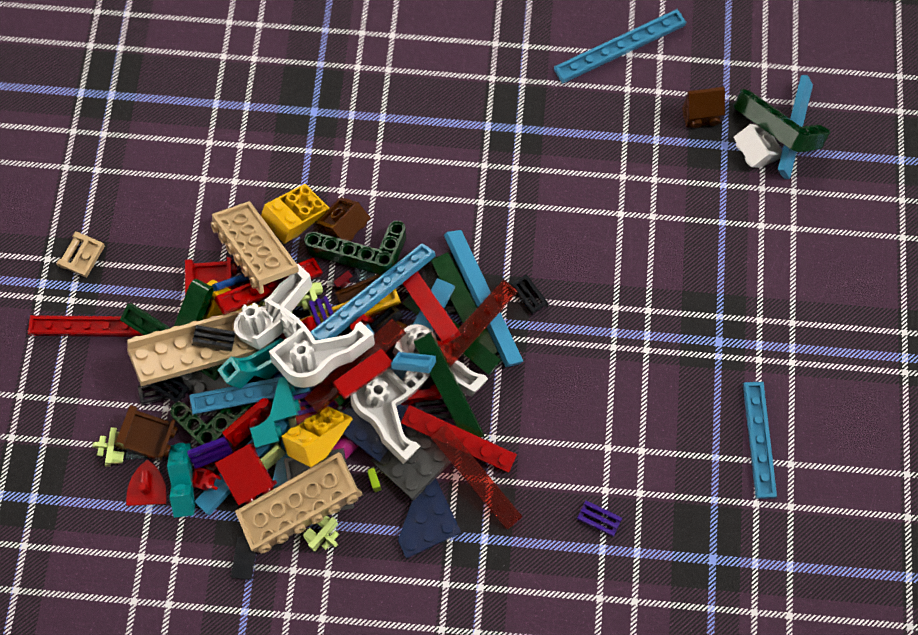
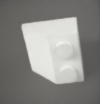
(757, 146)

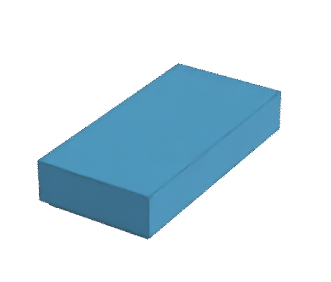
(413, 362)

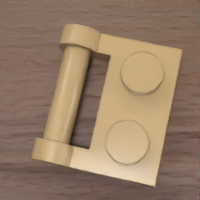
(85, 257)

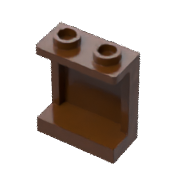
(145, 434)

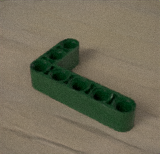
(780, 126)
(359, 251)
(194, 303)
(211, 428)

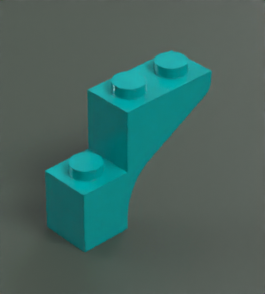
(240, 370)
(283, 408)
(180, 476)

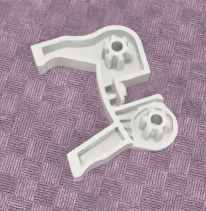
(299, 356)
(379, 398)

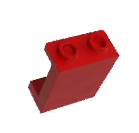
(209, 271)
(245, 474)

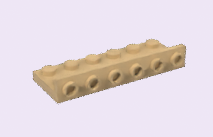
(253, 245)
(171, 351)
(298, 504)

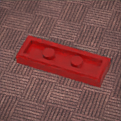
(362, 373)

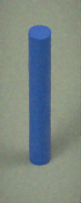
(229, 282)

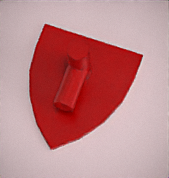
(146, 486)

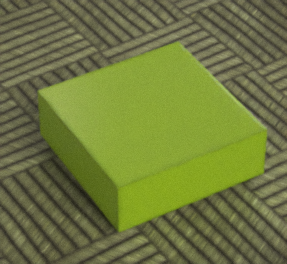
(374, 480)

